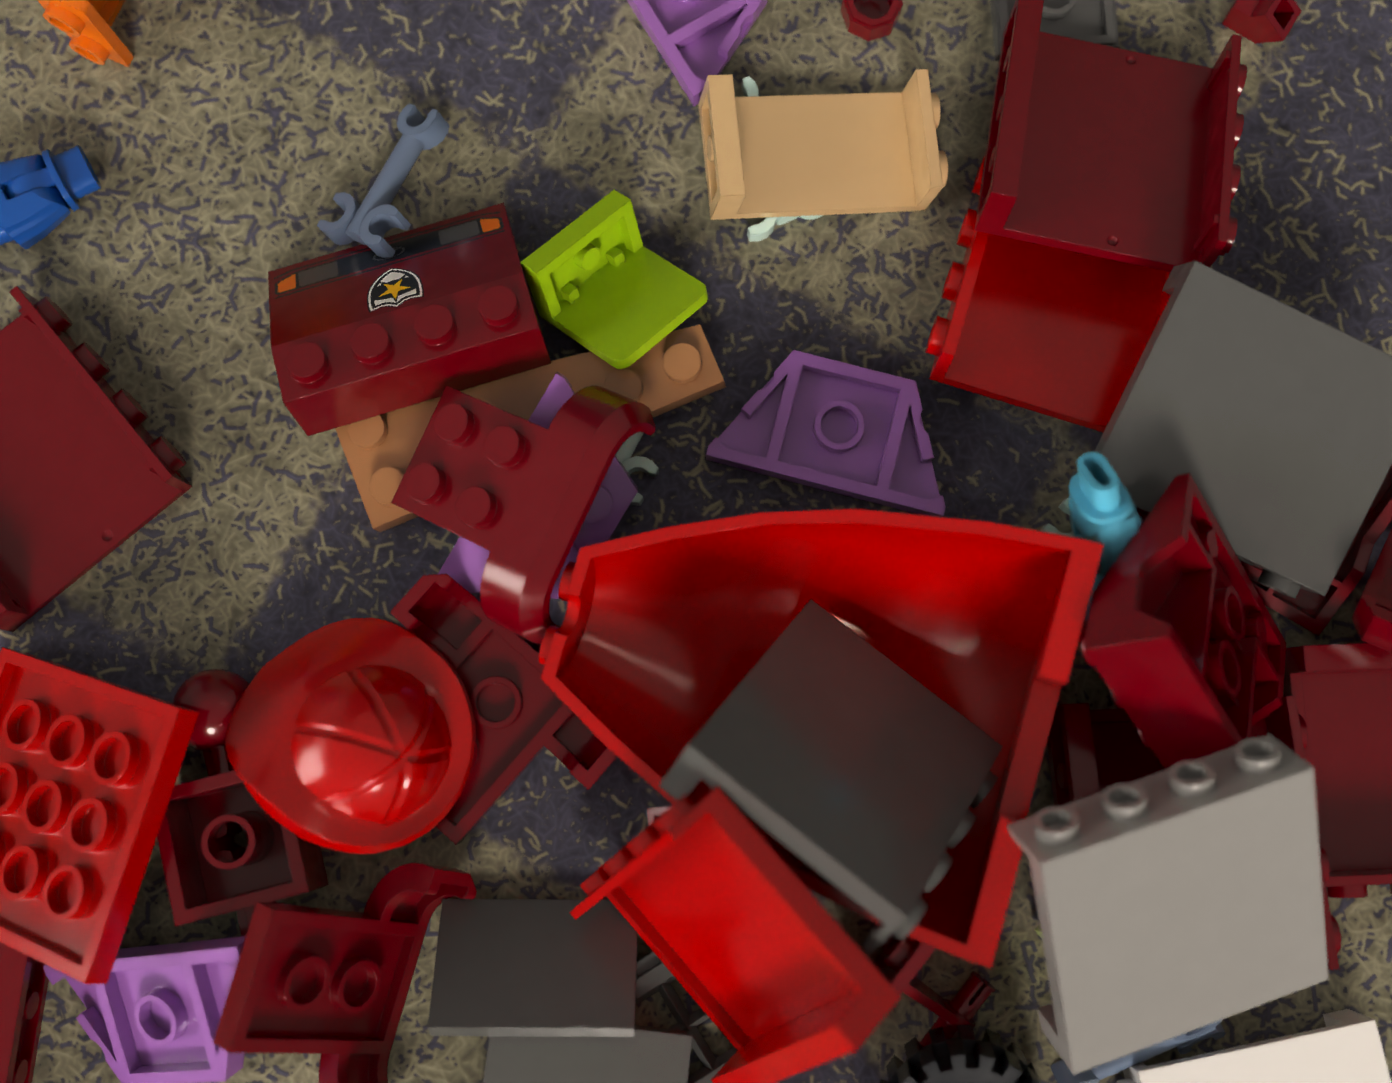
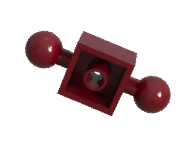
(196, 835)

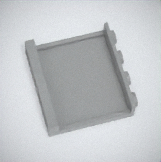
(1177, 899)

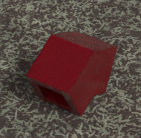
(1262, 19)

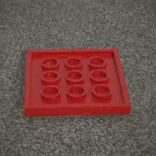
(79, 808)

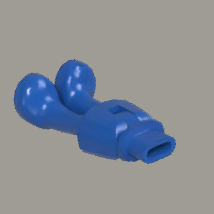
(40, 191)

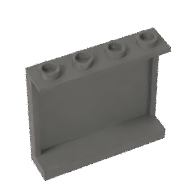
(1266, 416)
(846, 767)

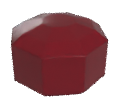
(871, 17)

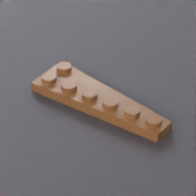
(663, 379)

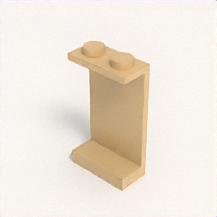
(820, 151)

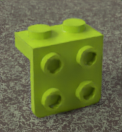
(608, 287)

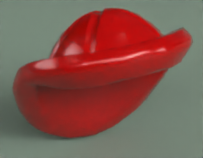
(355, 736)

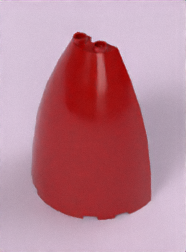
(962, 605)

